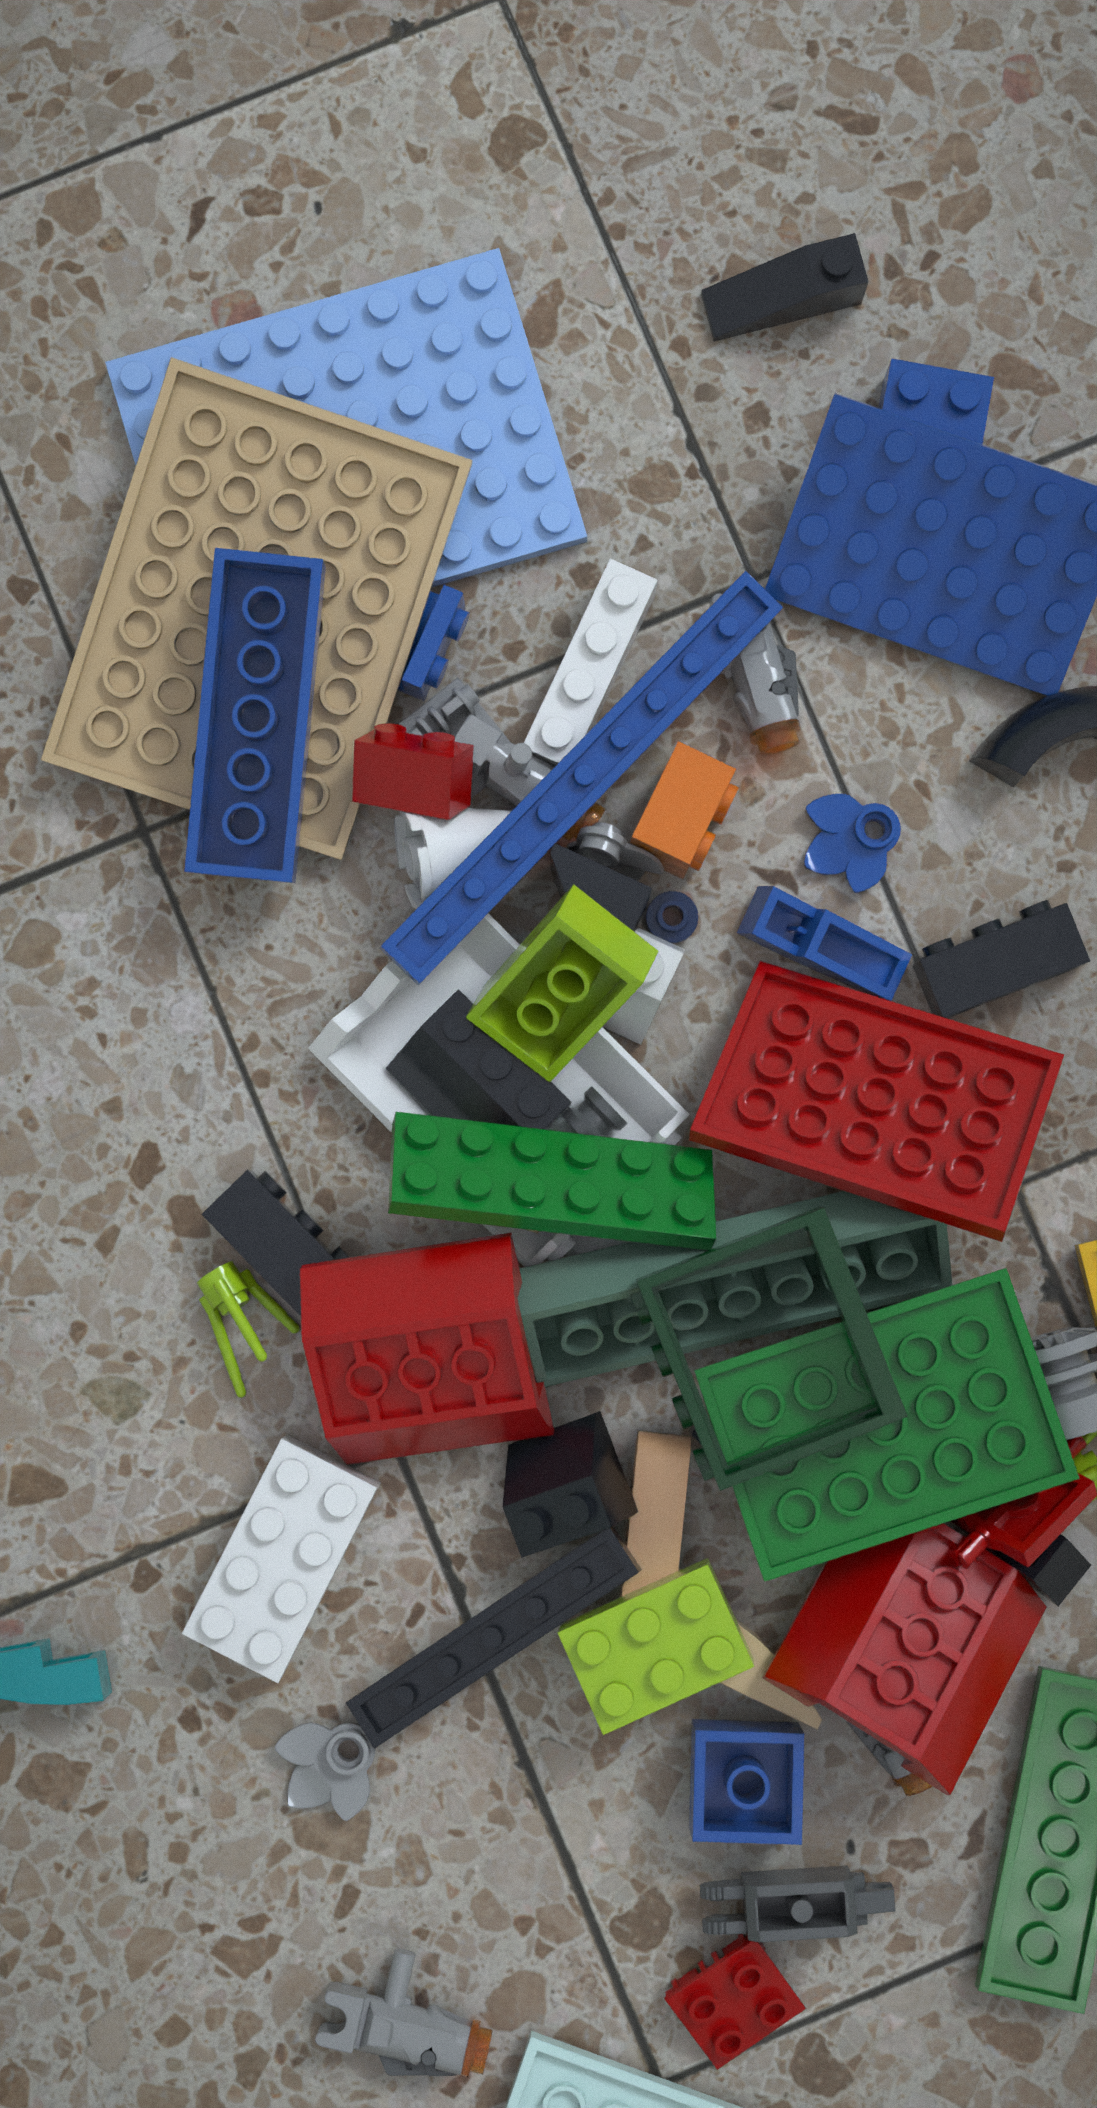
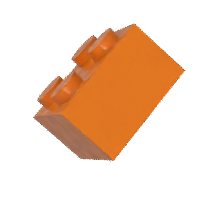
(684, 803)

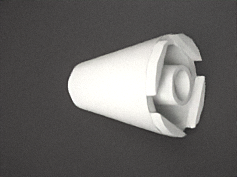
(436, 846)

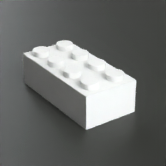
(281, 1558)

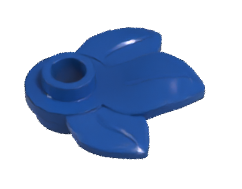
(844, 843)

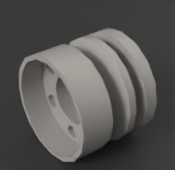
(1071, 1376)

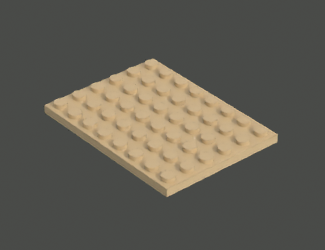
(264, 477)

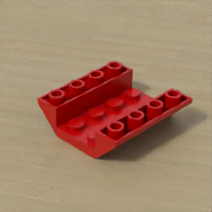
(421, 1350)
(911, 1646)

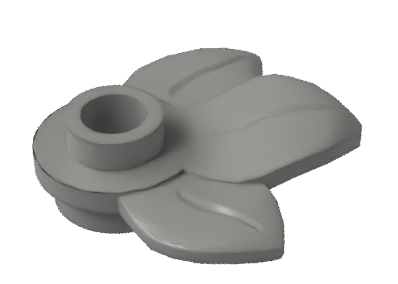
(608, 847)
(323, 1771)

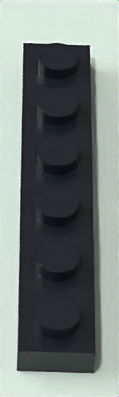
(493, 1636)

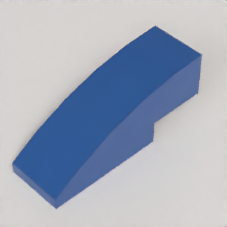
(824, 942)

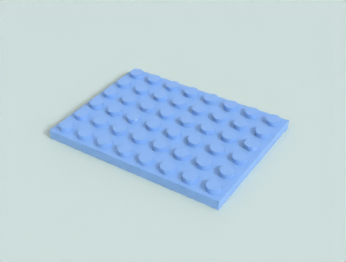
(420, 358)

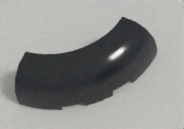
(1036, 732)

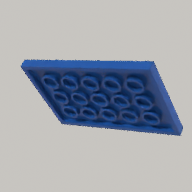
(942, 546)

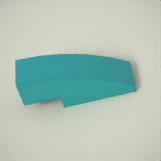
(34, 1677)

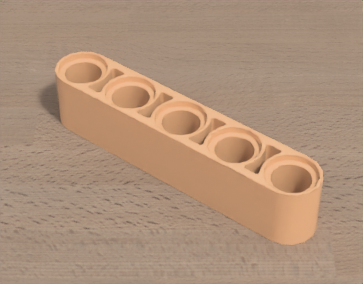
(660, 1497)

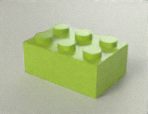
(562, 983)
(655, 1646)

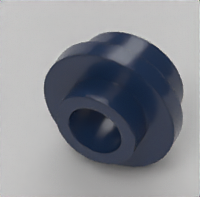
(676, 900)

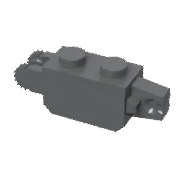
(797, 1903)

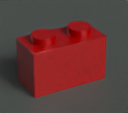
(412, 771)

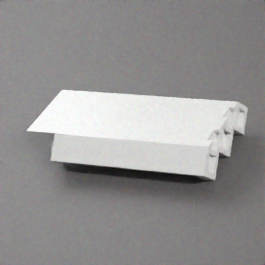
(380, 1022)

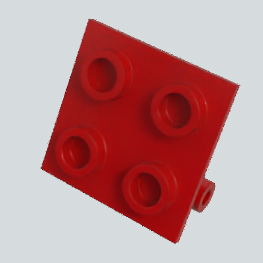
(733, 2000)

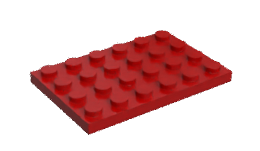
(878, 1100)

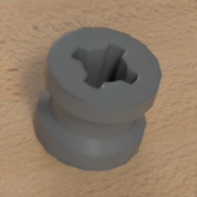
(594, 1116)

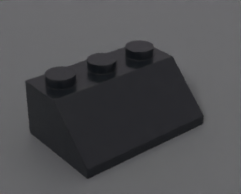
(471, 1076)

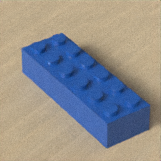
(255, 715)

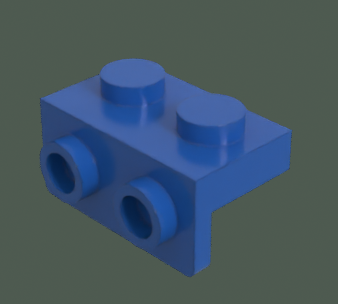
(441, 622)

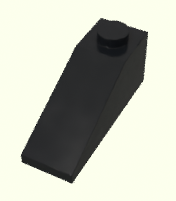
(788, 288)

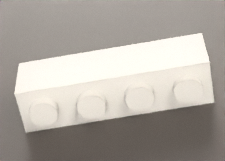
(591, 661)

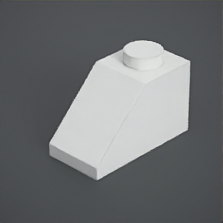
(639, 1010)

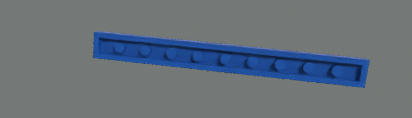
(580, 778)

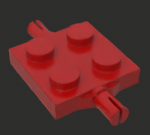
(1027, 1524)

